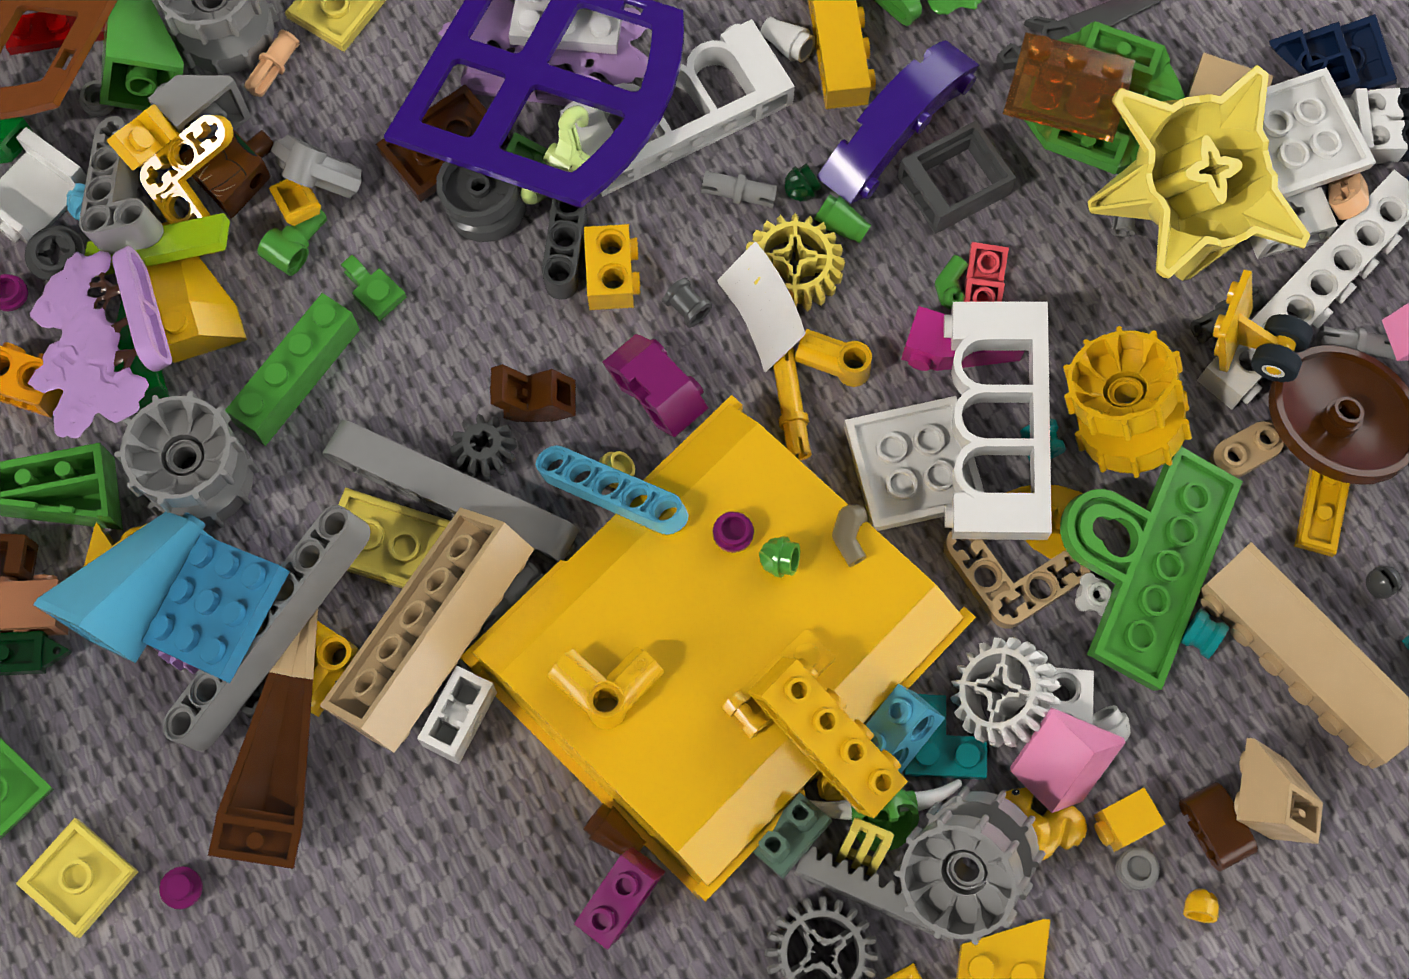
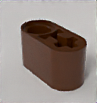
(1216, 827)

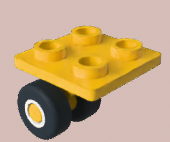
(1274, 345)

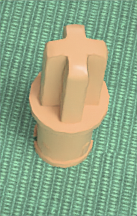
(271, 63)

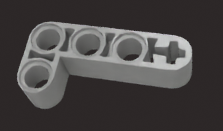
(109, 208)

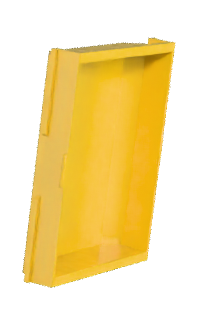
(712, 624)

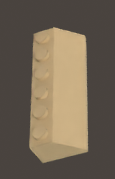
(428, 628)
(1310, 656)

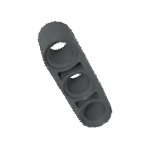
(564, 259)

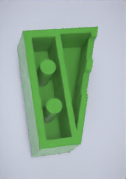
(63, 487)

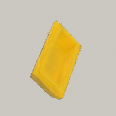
(295, 201)

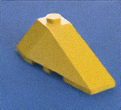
(194, 308)

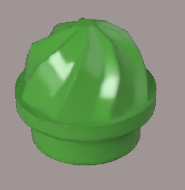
(780, 556)

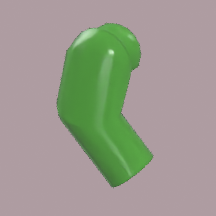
(947, 282)

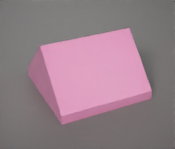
(1065, 759)

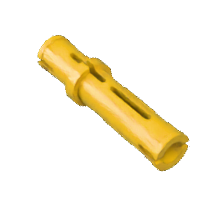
(792, 418)

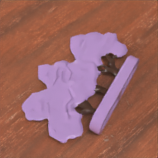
(88, 348)

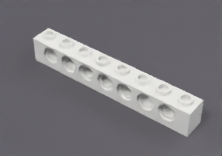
(1320, 272)

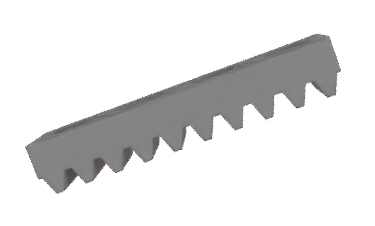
(855, 888)

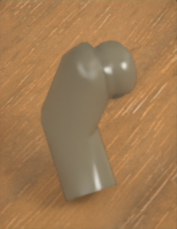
(845, 533)

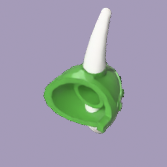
(898, 816)

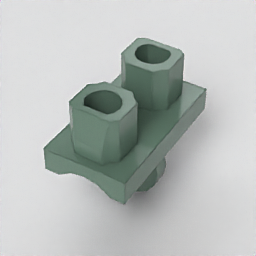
(792, 836)

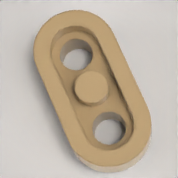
(1249, 449)

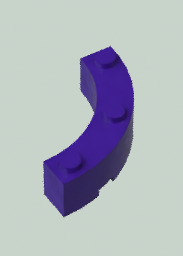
(894, 117)

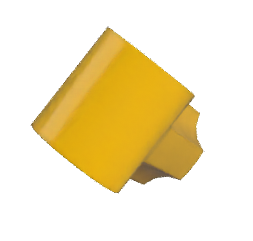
(831, 355)

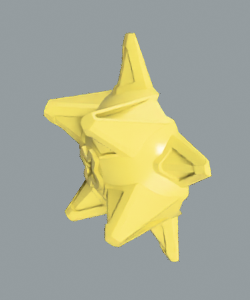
(1201, 176)

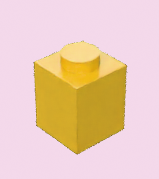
(1127, 820)

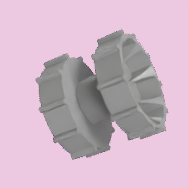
(223, 36)
(170, 433)
(949, 893)

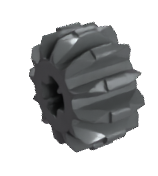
(488, 458)

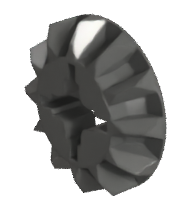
(44, 245)

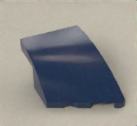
(1351, 53)

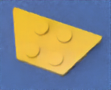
(1007, 954)

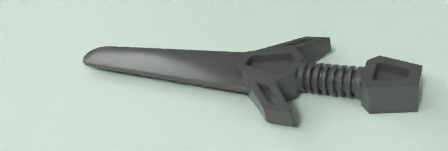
(1105, 13)

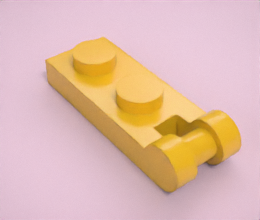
(803, 646)

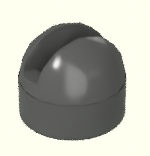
(1379, 583)

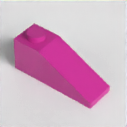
(930, 350)

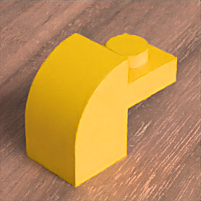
(143, 137)

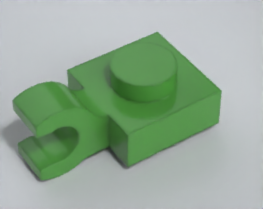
(375, 291)

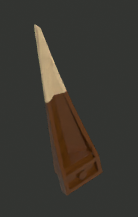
(266, 792)

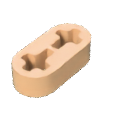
(1348, 196)

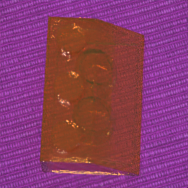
(1067, 86)

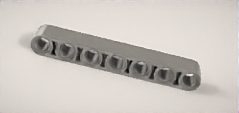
(446, 488)
(314, 570)

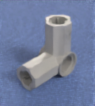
(313, 167)

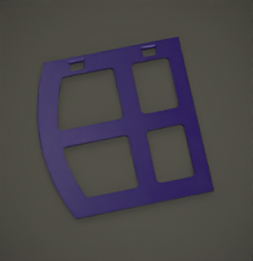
(531, 72)

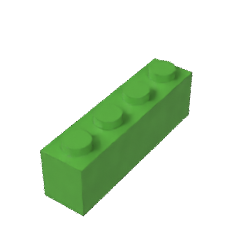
(293, 369)

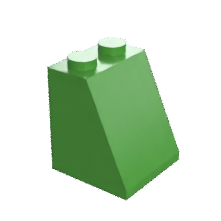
(136, 55)

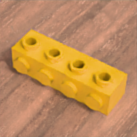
(828, 736)

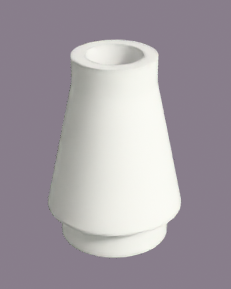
(791, 40)

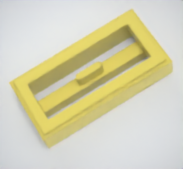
(860, 857)

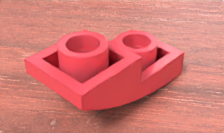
(985, 273)

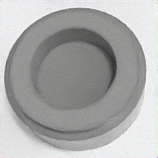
(1137, 868)

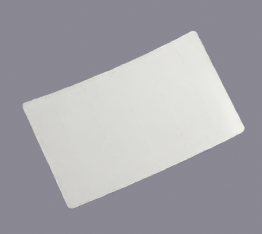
(764, 306)

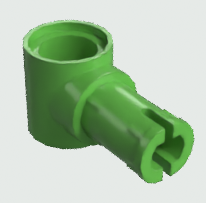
(289, 247)

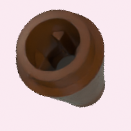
(612, 831)

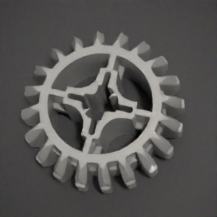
(800, 922)

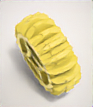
(823, 260)

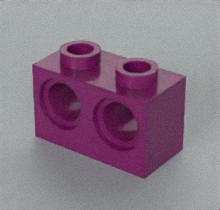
(619, 897)

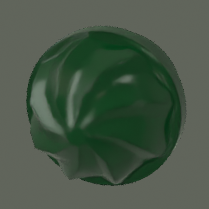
(801, 183)

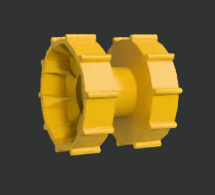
(1122, 370)

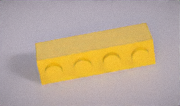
(842, 52)

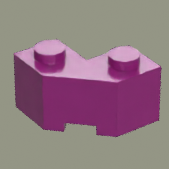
(661, 387)

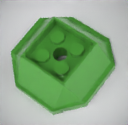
(1150, 77)

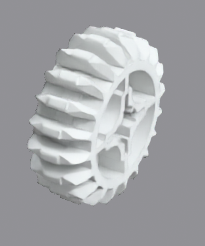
(1006, 661)

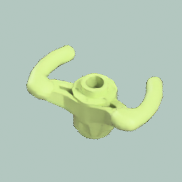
(567, 153)

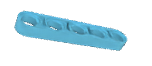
(620, 499)

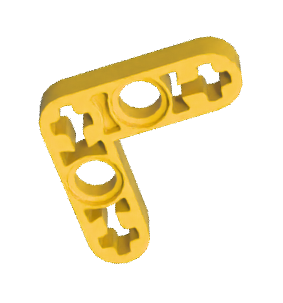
(175, 180)

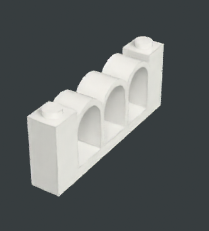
(755, 68)
(1001, 328)

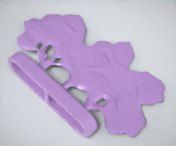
(616, 68)

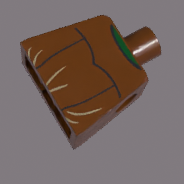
(234, 172)

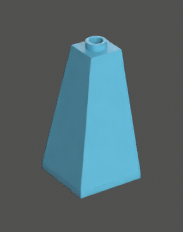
(125, 586)

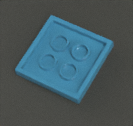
(215, 607)

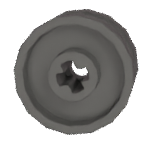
(479, 204)

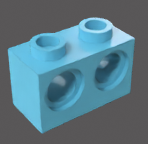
(904, 724)

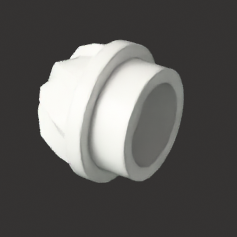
(1113, 721)

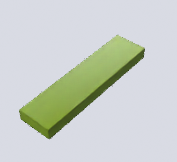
(182, 241)

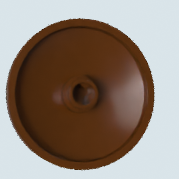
(1344, 415)

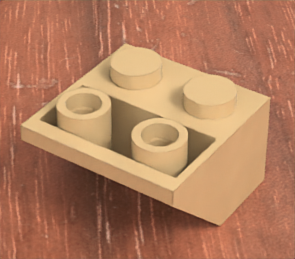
(1276, 797)

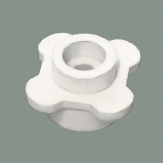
(1084, 596)

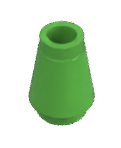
(842, 219)

